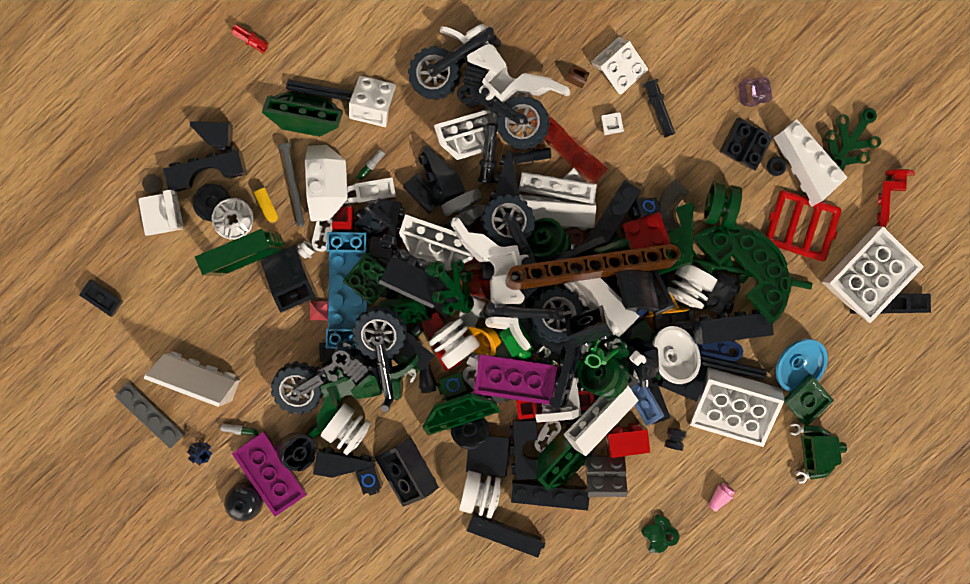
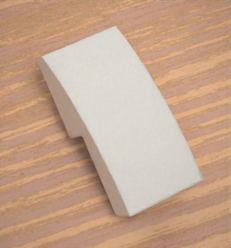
(471, 318)

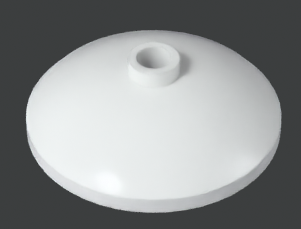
(677, 355)

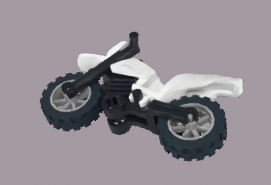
(487, 82)
(508, 251)

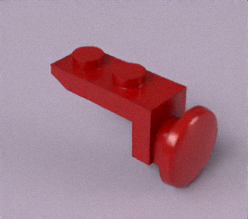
(897, 183)

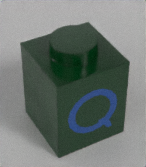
(452, 384)

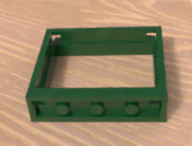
(239, 253)

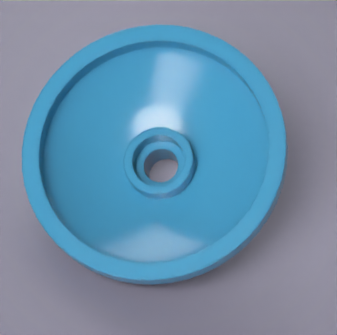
(799, 360)

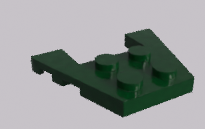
(681, 237)

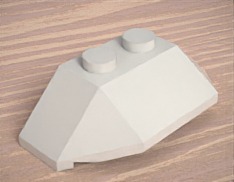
(465, 134)
(325, 182)
(432, 242)

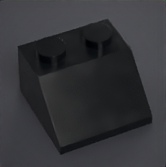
(588, 327)
(690, 389)

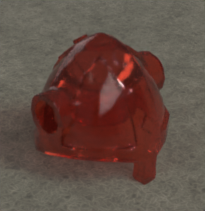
(479, 288)

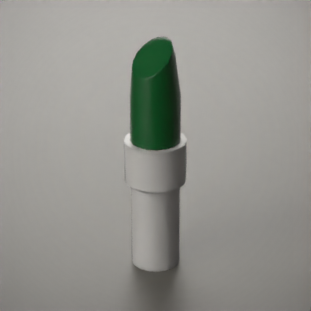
(370, 164)
(238, 429)

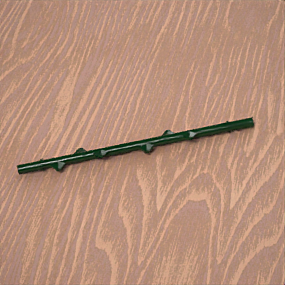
(743, 275)

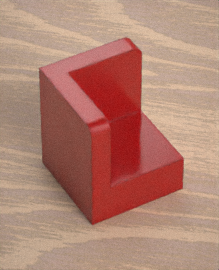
(344, 219)

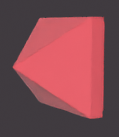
(319, 310)

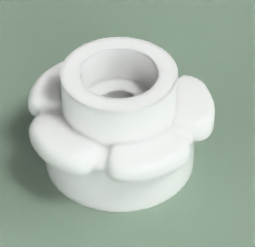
(306, 249)

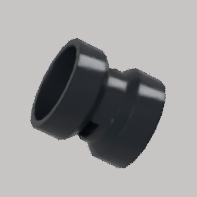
(675, 437)

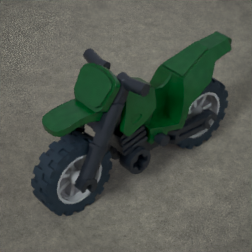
(348, 370)

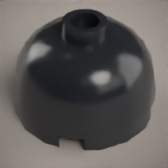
(296, 451)
(243, 502)

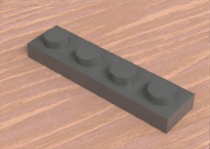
(149, 415)

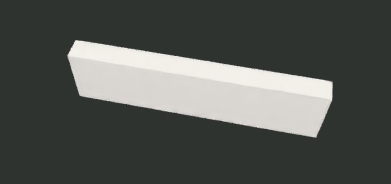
(557, 187)

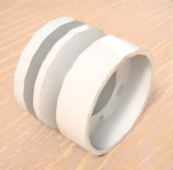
(229, 207)
(691, 285)
(454, 343)
(346, 429)
(480, 494)

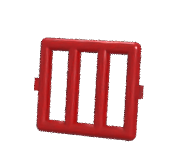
(805, 249)

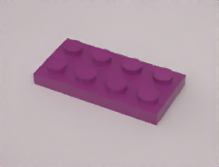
(515, 379)
(270, 478)

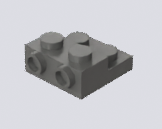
(606, 476)

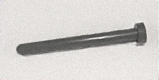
(292, 183)

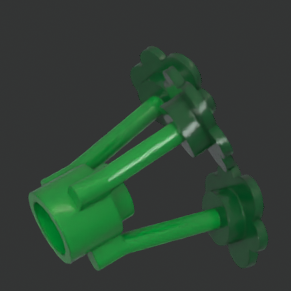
(595, 354)

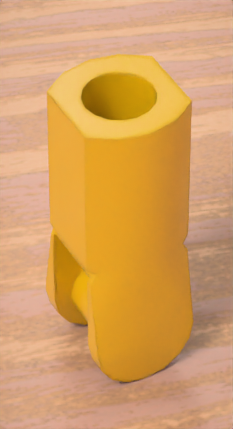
(266, 205)

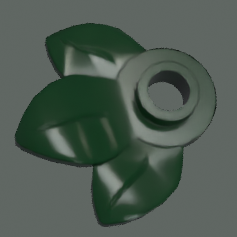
(657, 533)

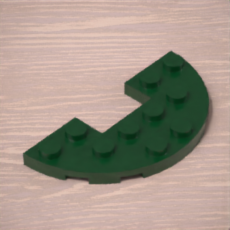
(758, 257)

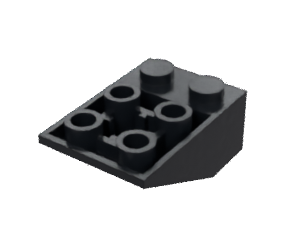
(288, 279)

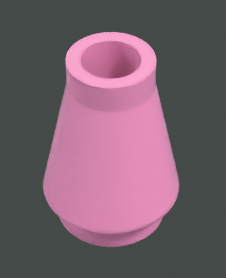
(722, 495)

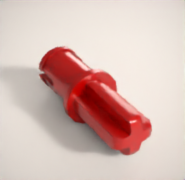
(250, 38)

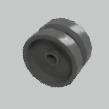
(464, 208)

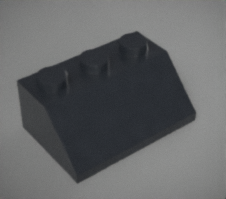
(409, 277)
(407, 472)

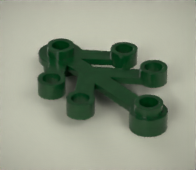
(850, 143)
(464, 299)

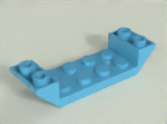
(344, 304)

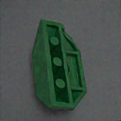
(303, 113)
(458, 411)
(559, 462)

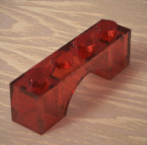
(571, 152)

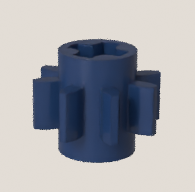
(199, 452)

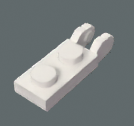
(372, 191)

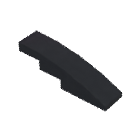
(907, 304)

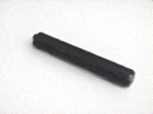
(320, 90)
(733, 367)

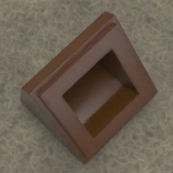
(577, 76)

